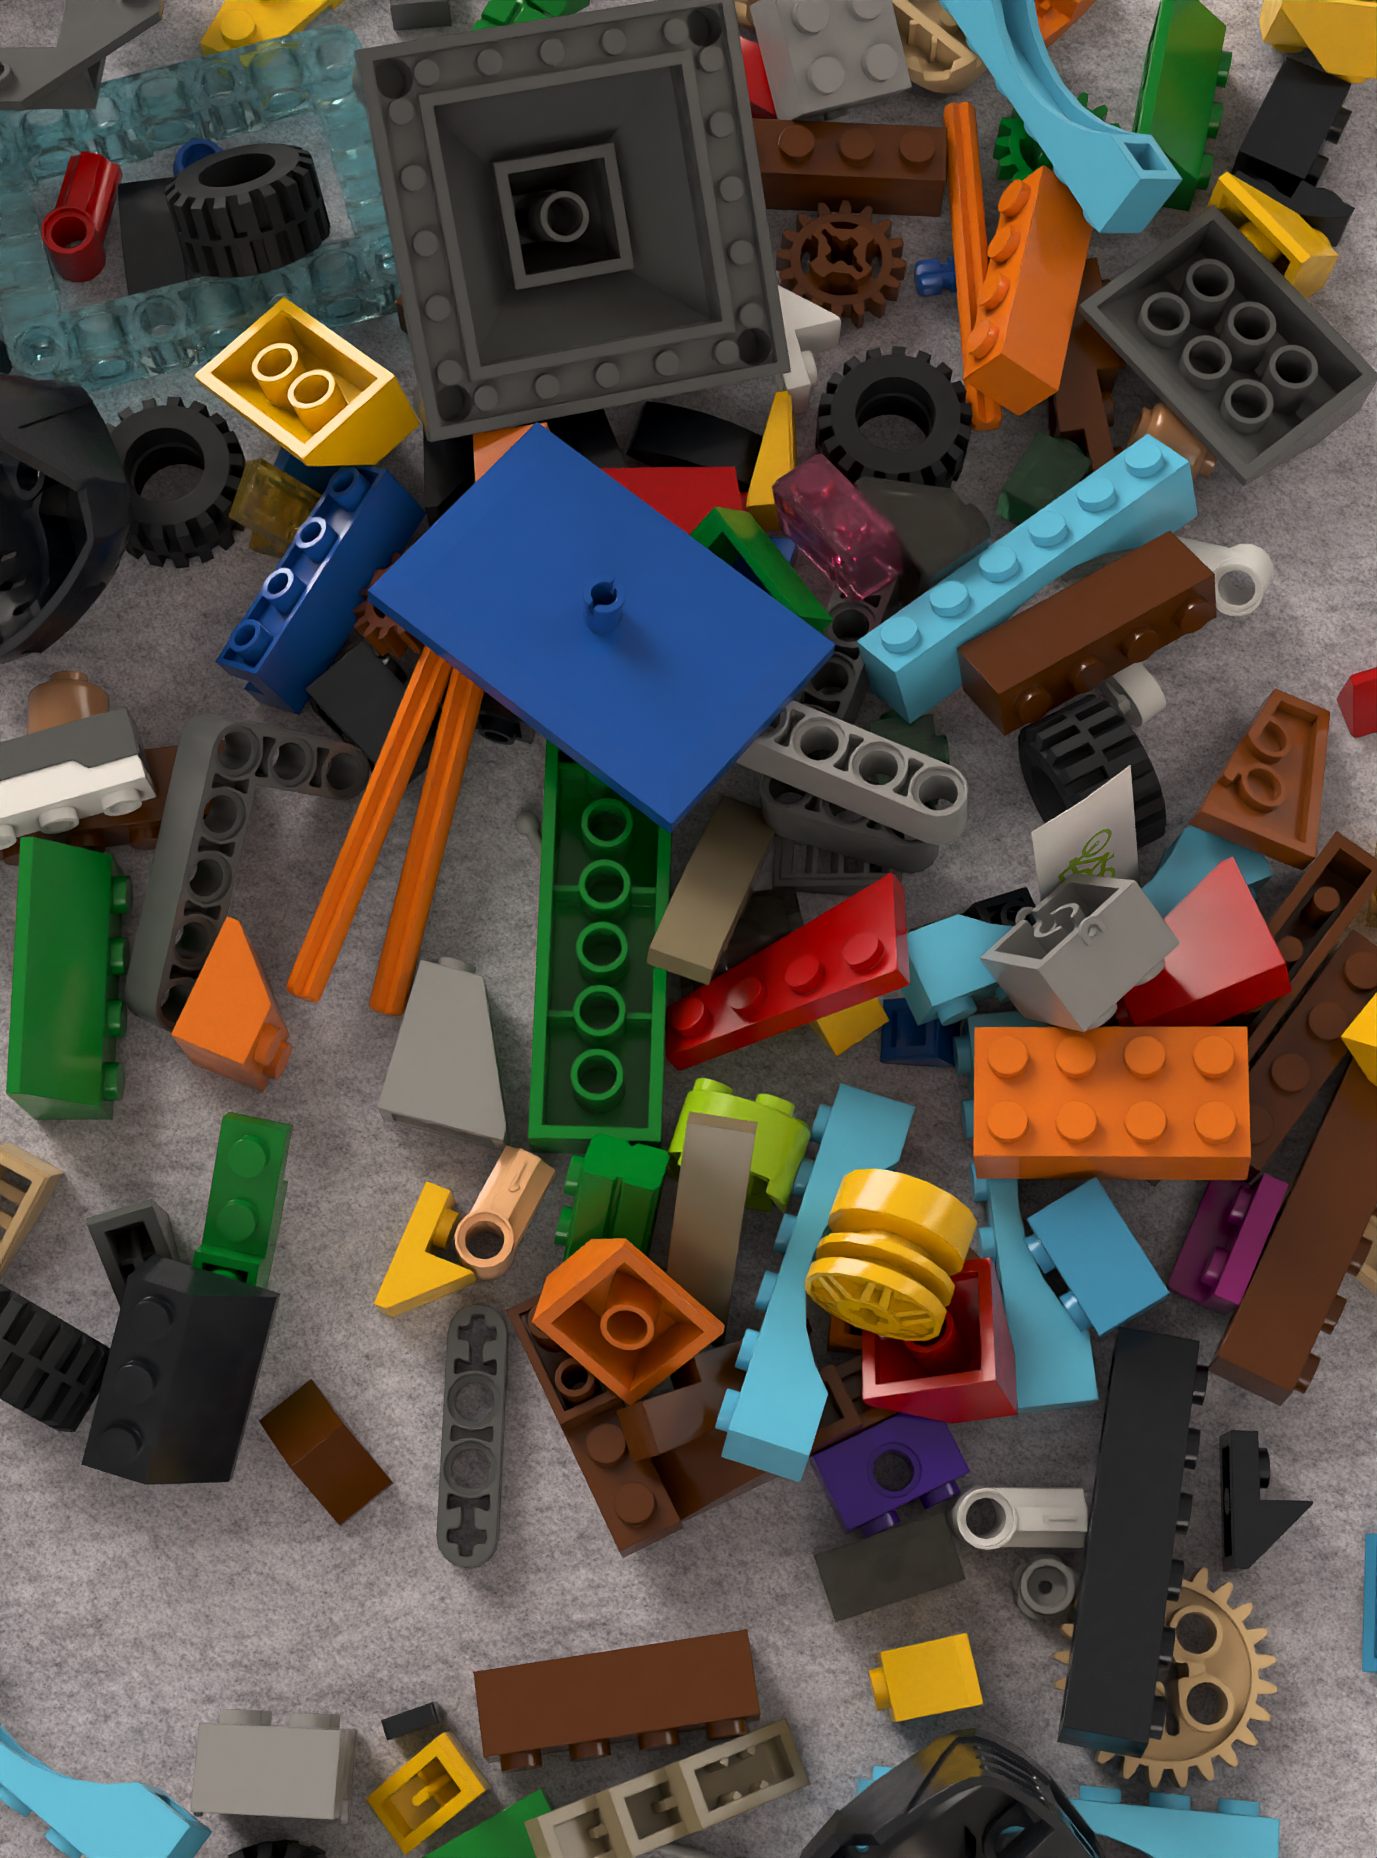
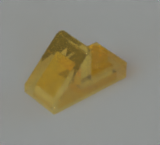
(271, 506)

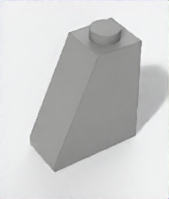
(447, 1060)

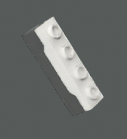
(71, 775)

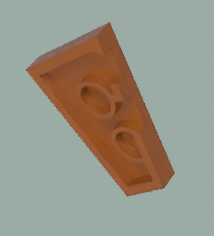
(1272, 783)

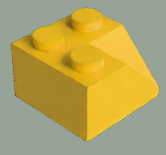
(1336, 31)

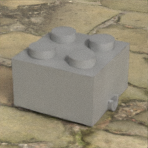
(829, 55)
(1083, 952)
(274, 1769)

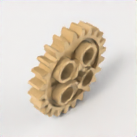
(1225, 1665)

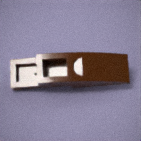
(1084, 403)
(702, 1479)
(625, 1491)

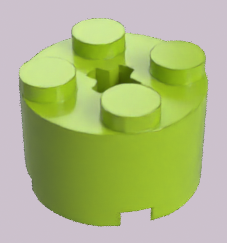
(778, 1143)

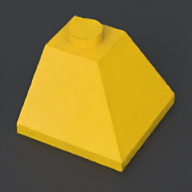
(1278, 234)

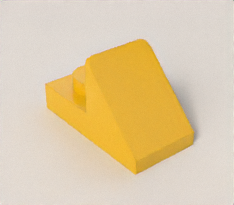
(415, 1273)

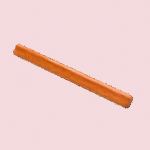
(968, 240)
(369, 827)
(426, 846)

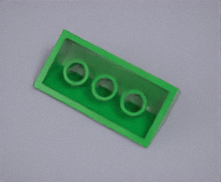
(68, 982)

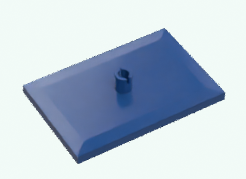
(602, 625)

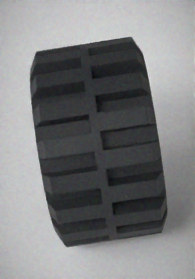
(248, 210)
(901, 388)
(170, 437)
(1079, 752)
(47, 1364)

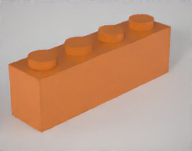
(1028, 293)

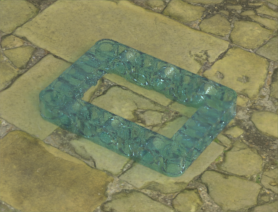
(165, 109)

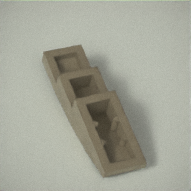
(712, 892)
(711, 1209)
(674, 1799)

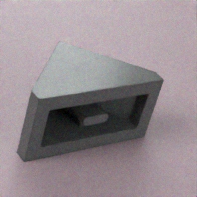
(130, 1238)

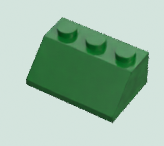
(1178, 91)

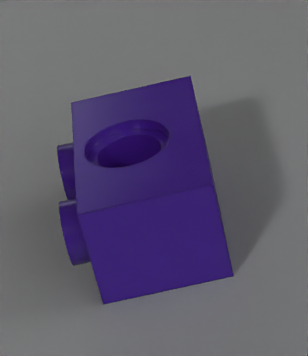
(849, 1478)

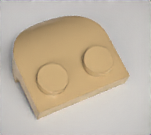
(935, 47)

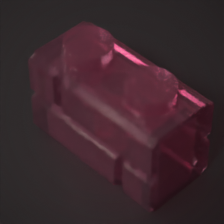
(837, 527)

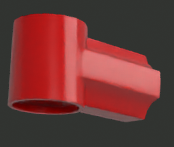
(82, 214)

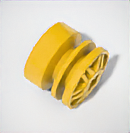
(891, 1254)

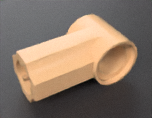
(504, 1209)

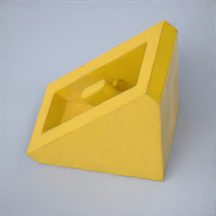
(428, 1791)

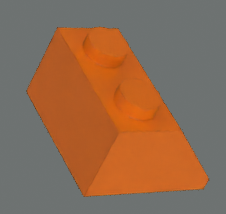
(233, 1015)
(623, 1317)

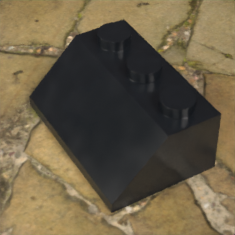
(180, 1375)

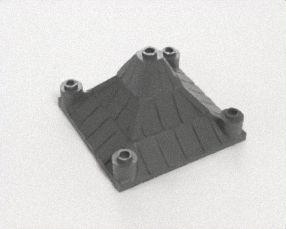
(574, 212)

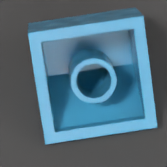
(1096, 1259)

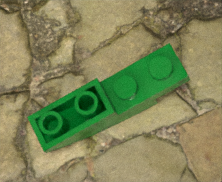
(245, 1199)

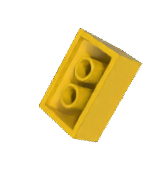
(310, 390)

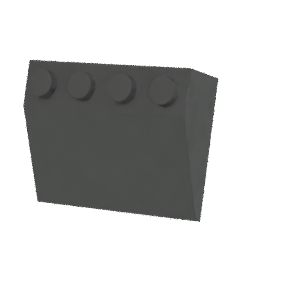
(1231, 347)

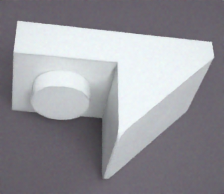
(806, 331)

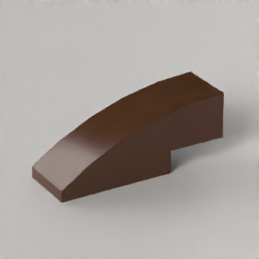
(687, 1411)

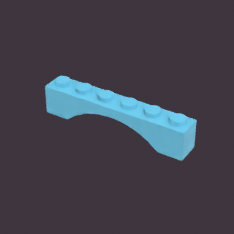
(1110, 171)
(1114, 509)
(945, 955)
(1050, 1351)
(783, 1393)
(97, 1817)
(1167, 1823)

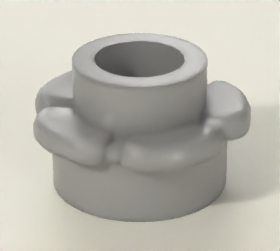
(1063, 1587)

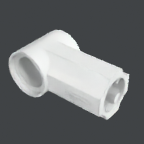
(1242, 558)
(1023, 1517)

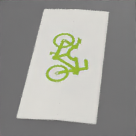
(1090, 838)

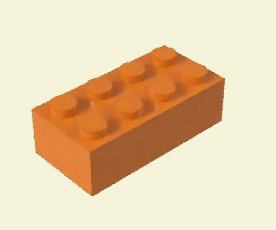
(1111, 1103)

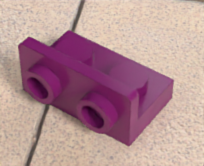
(1225, 1242)

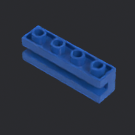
(312, 592)

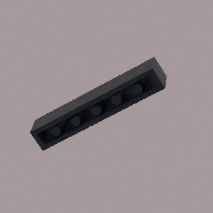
(1130, 1545)

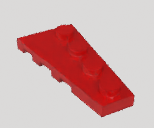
(809, 974)

